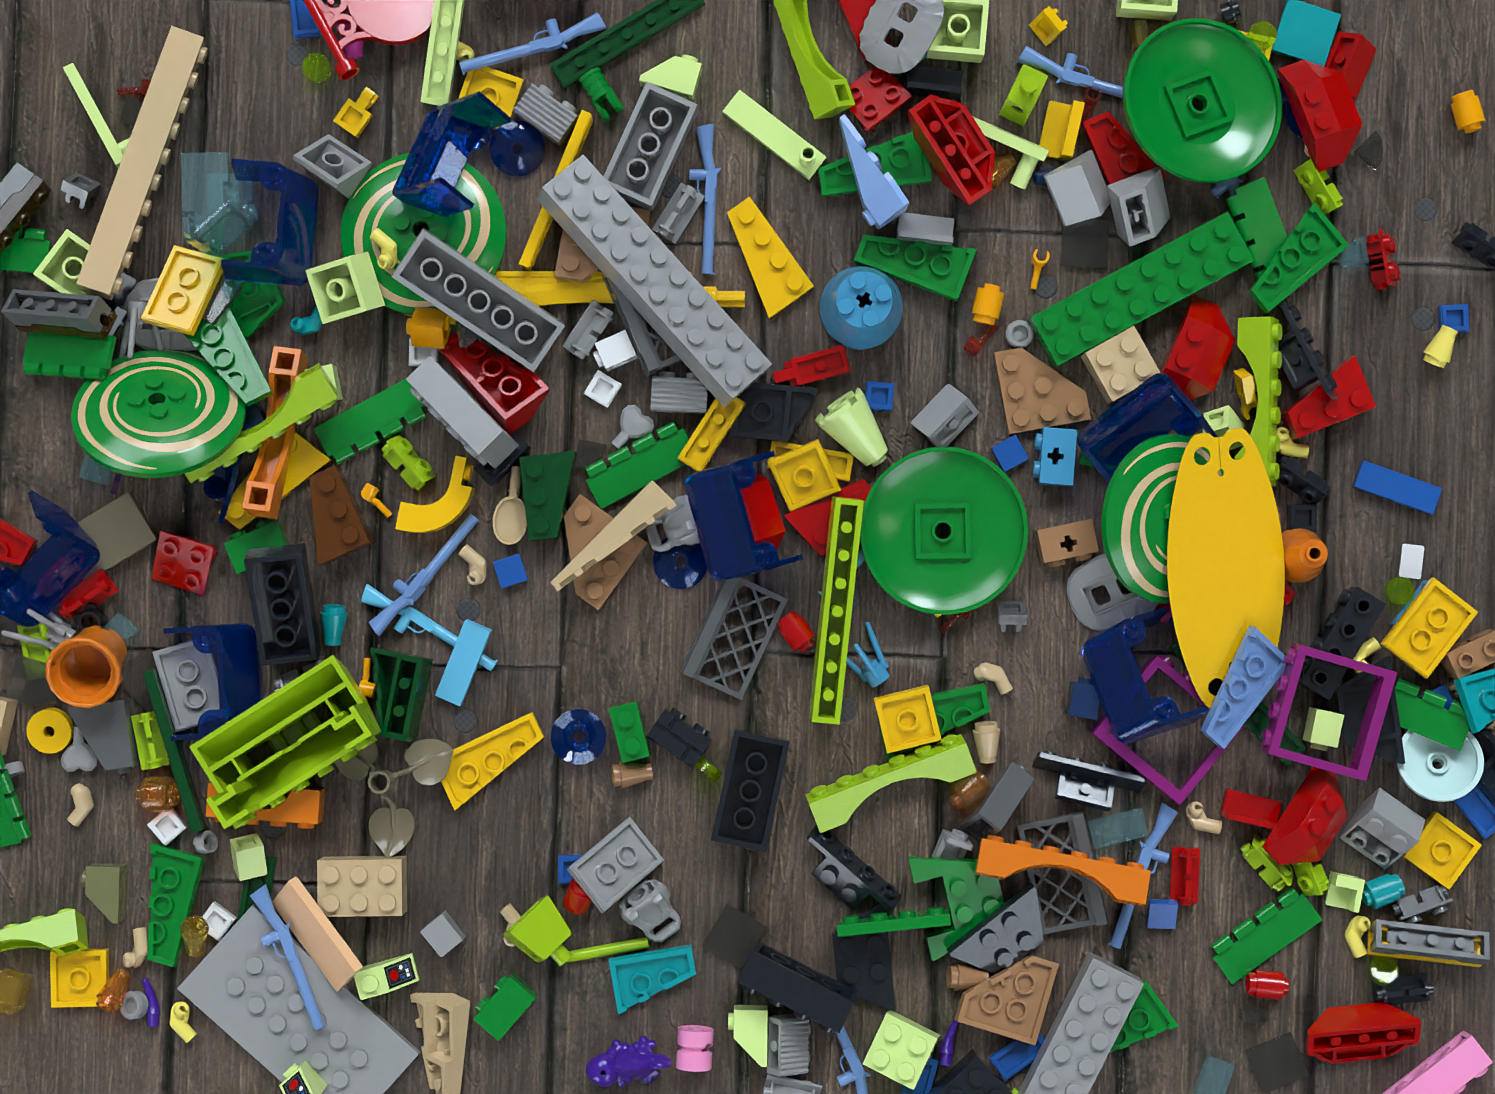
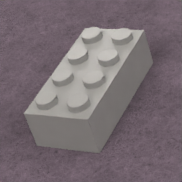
(650, 145)
(460, 413)

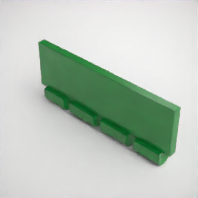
(1259, 221)
(27, 252)
(68, 356)
(363, 421)
(637, 470)
(1429, 716)
(12, 823)
(1261, 941)

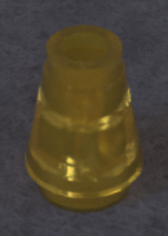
(194, 934)

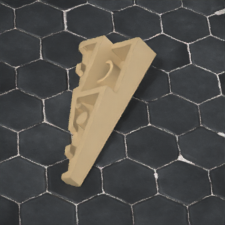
(633, 518)
(444, 1032)

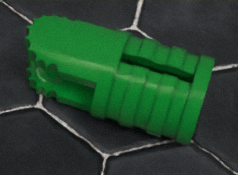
(598, 90)

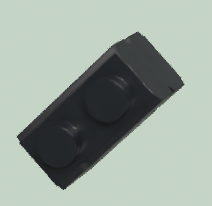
(680, 737)

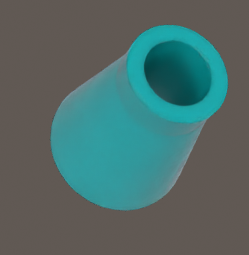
(333, 623)

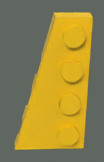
(771, 264)
(302, 464)
(487, 756)

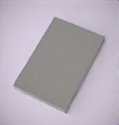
(187, 682)
(615, 864)

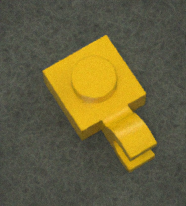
(354, 115)
(1246, 391)

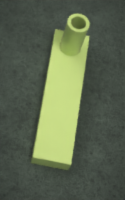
(442, 51)
(774, 135)
(114, 149)
(1031, 151)

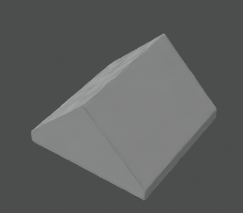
(334, 164)
(1078, 189)

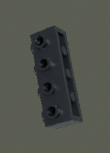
(1343, 637)

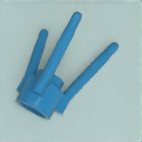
(873, 671)

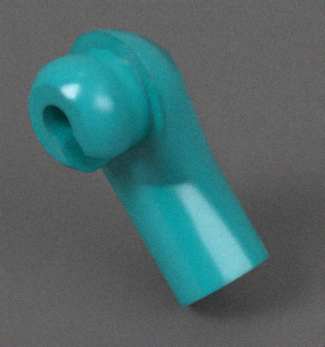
(307, 325)

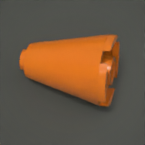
(1303, 555)

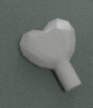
(632, 425)
(78, 754)

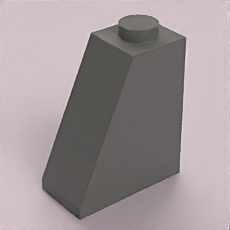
(109, 733)
(1000, 802)

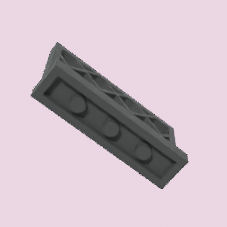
(637, 332)
(709, 631)
(1092, 892)

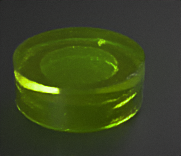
(1262, 34)
(316, 67)
(1399, 590)
(708, 769)
(1383, 970)

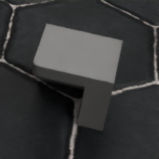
(443, 934)

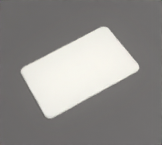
(1411, 561)

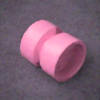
(694, 1048)

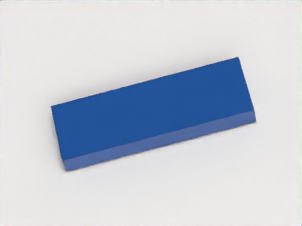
(1397, 487)

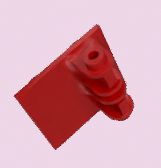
(876, 97)
(1387, 247)
(183, 562)

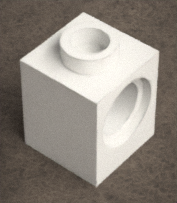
(614, 351)

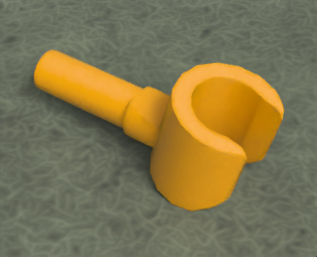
(1037, 268)
(369, 493)
(367, 688)

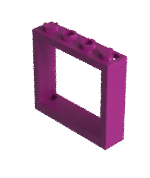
(1184, 681)
(1370, 725)

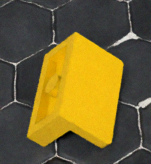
(1061, 129)

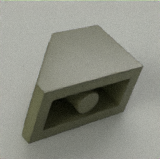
(106, 888)

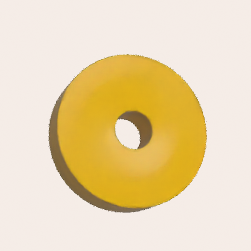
(38, 734)

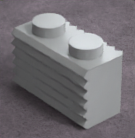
(546, 114)
(678, 394)
(787, 1045)

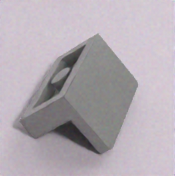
(925, 229)
(945, 416)

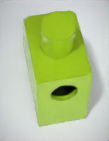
(1023, 94)
(541, 932)

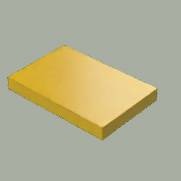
(183, 290)
(1429, 628)

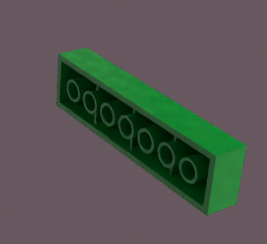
(1140, 290)

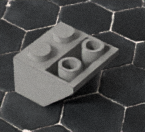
(1139, 206)
(1383, 829)

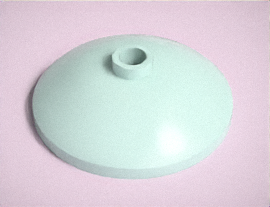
(1459, 769)

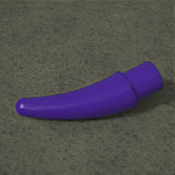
(153, 1007)
(947, 1045)

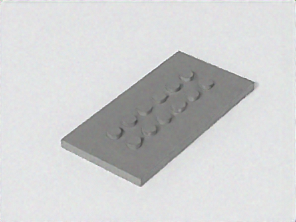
(259, 1005)

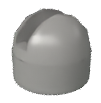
(211, 840)

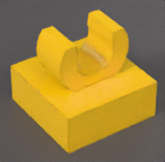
(1048, 25)

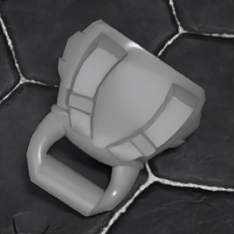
(677, 526)
(648, 907)

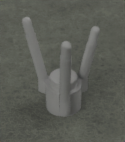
(134, 314)
(58, 631)

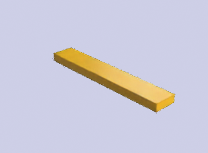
(544, 218)

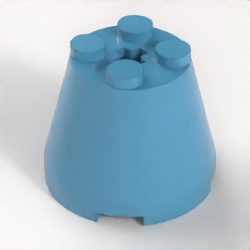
(857, 326)

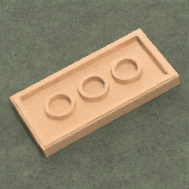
(316, 934)

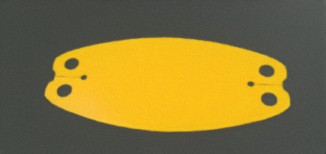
(1223, 556)

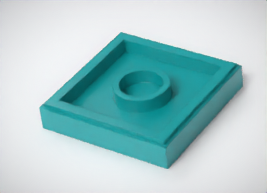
(1305, 32)

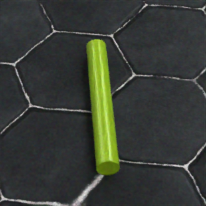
(609, 949)

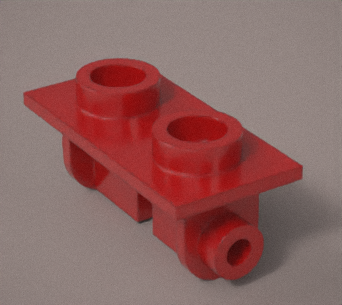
(91, 590)
(1185, 875)

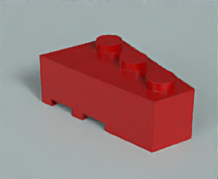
(1319, 410)

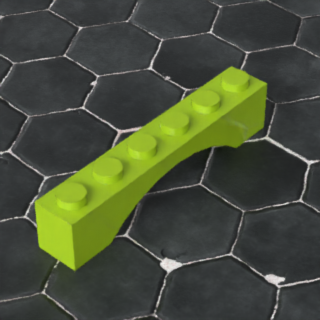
(823, 85)
(1259, 343)
(308, 393)
(944, 761)
(58, 933)

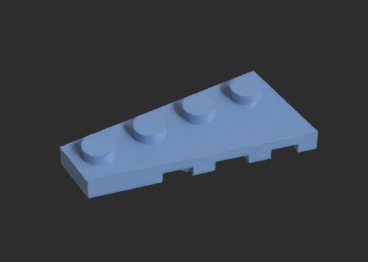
(1247, 682)

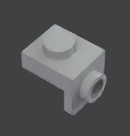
(952, 845)

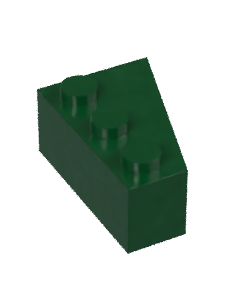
(545, 491)
(401, 692)

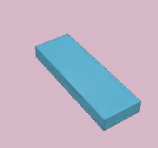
(463, 662)

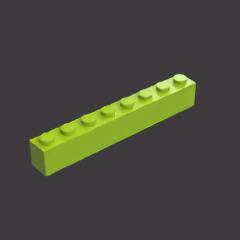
(835, 610)

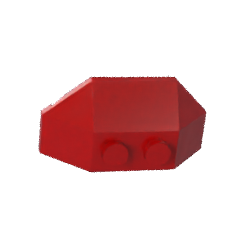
(1322, 111)
(954, 146)
(1198, 349)
(763, 512)
(1308, 820)
(1361, 1033)

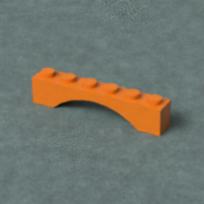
(269, 472)
(1122, 883)

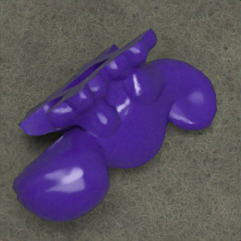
(630, 1062)

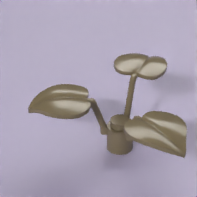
(395, 827)

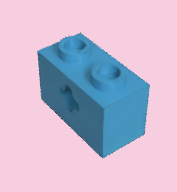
(1064, 444)

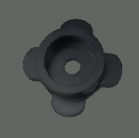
(1231, 12)
(90, 612)

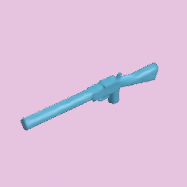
(409, 613)

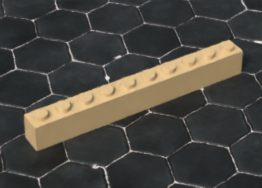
(141, 164)

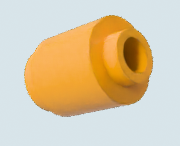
(1467, 111)
(987, 304)

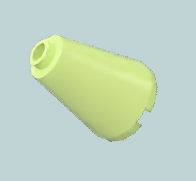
(855, 428)

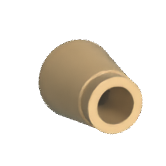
(986, 739)

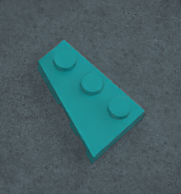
(1477, 698)
(646, 973)

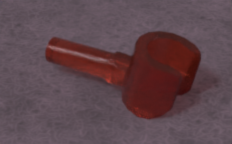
(135, 90)
(1089, 103)
(974, 345)
(953, 619)

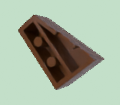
(336, 517)

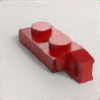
(813, 367)

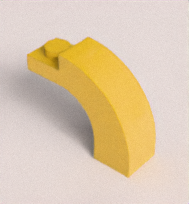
(444, 511)

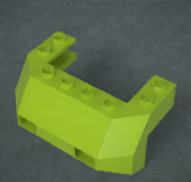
(295, 735)

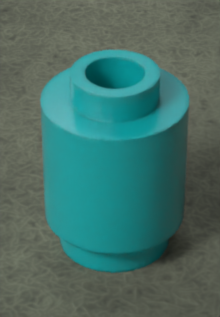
(1383, 891)

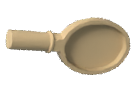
(510, 513)

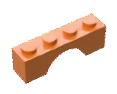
(301, 808)

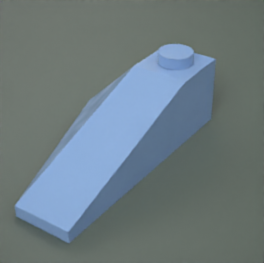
(878, 192)

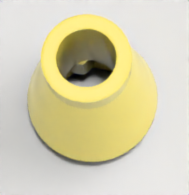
(1441, 347)

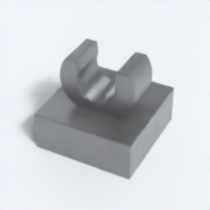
(81, 188)
(1011, 614)

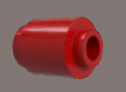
(796, 632)
(576, 899)
(1267, 984)

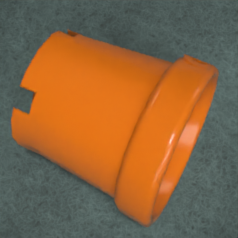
(87, 667)

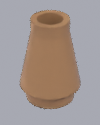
(630, 773)
(964, 977)

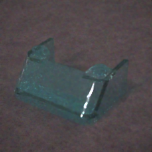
(213, 202)

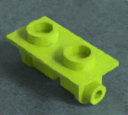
(1324, 196)
(400, 452)
(149, 741)
(1273, 873)
(1311, 878)

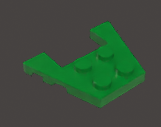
(255, 301)
(967, 895)

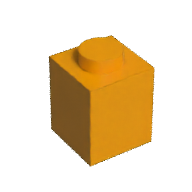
(428, 328)

